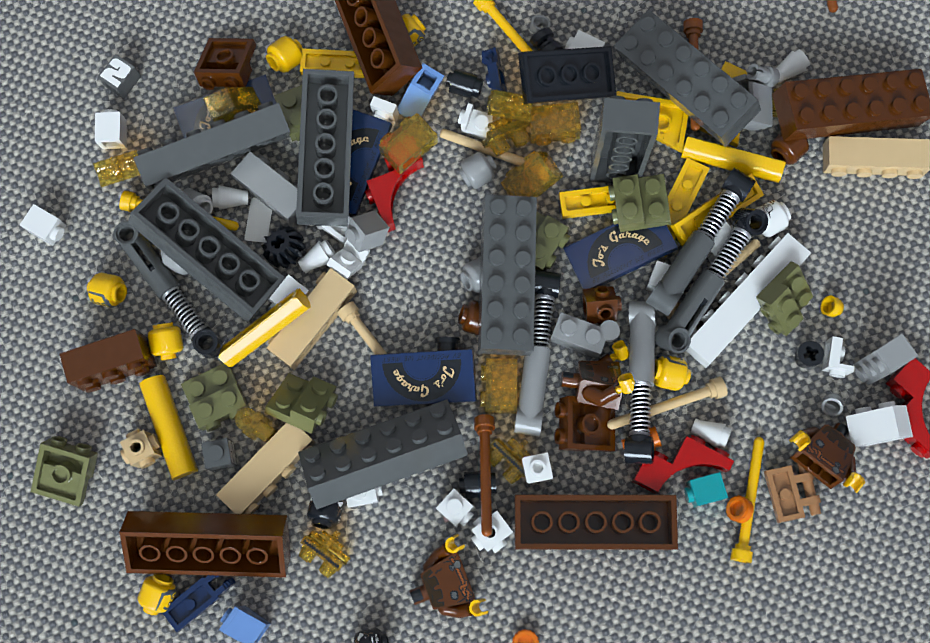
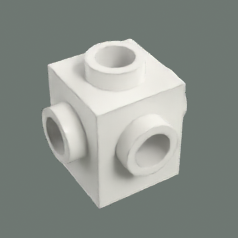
(495, 543)

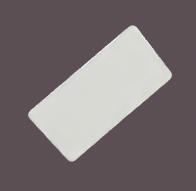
(258, 221)

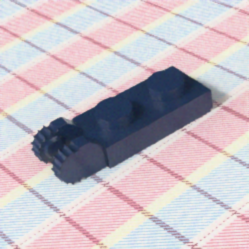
(195, 601)

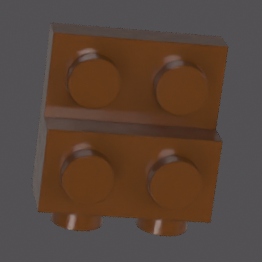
(225, 63)
(583, 426)

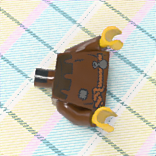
(601, 380)
(828, 455)
(447, 583)

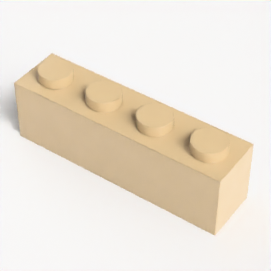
(876, 157)
(303, 333)
(265, 470)

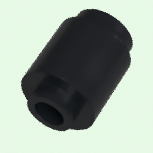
(464, 84)
(471, 484)

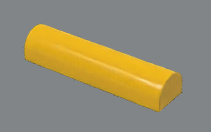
(729, 157)
(264, 328)
(168, 427)

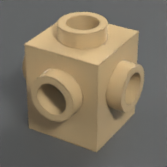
(146, 455)

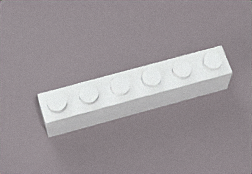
(742, 304)

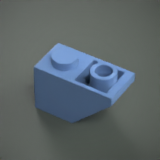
(420, 92)
(243, 624)

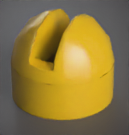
(831, 306)

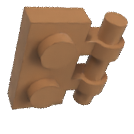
(785, 494)

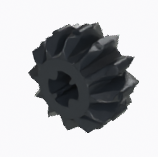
(283, 246)

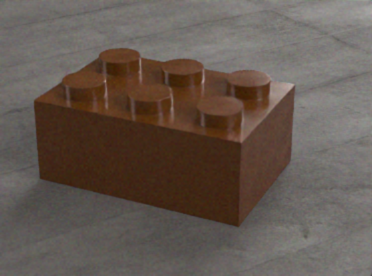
(108, 361)

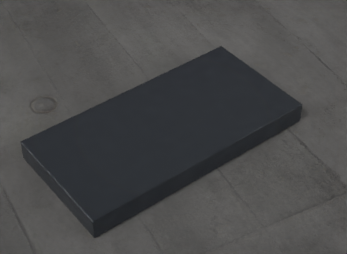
(567, 74)

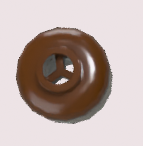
(790, 150)
(469, 317)

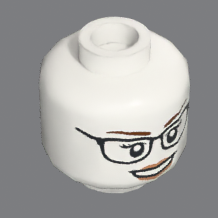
(778, 217)

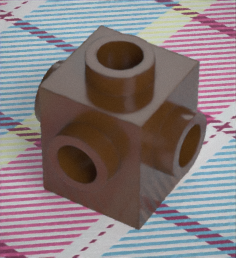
(600, 304)

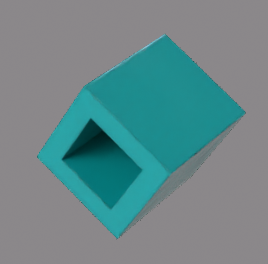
(705, 490)

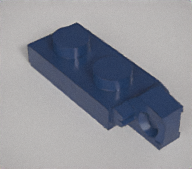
(495, 77)

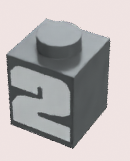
(120, 75)
(219, 454)

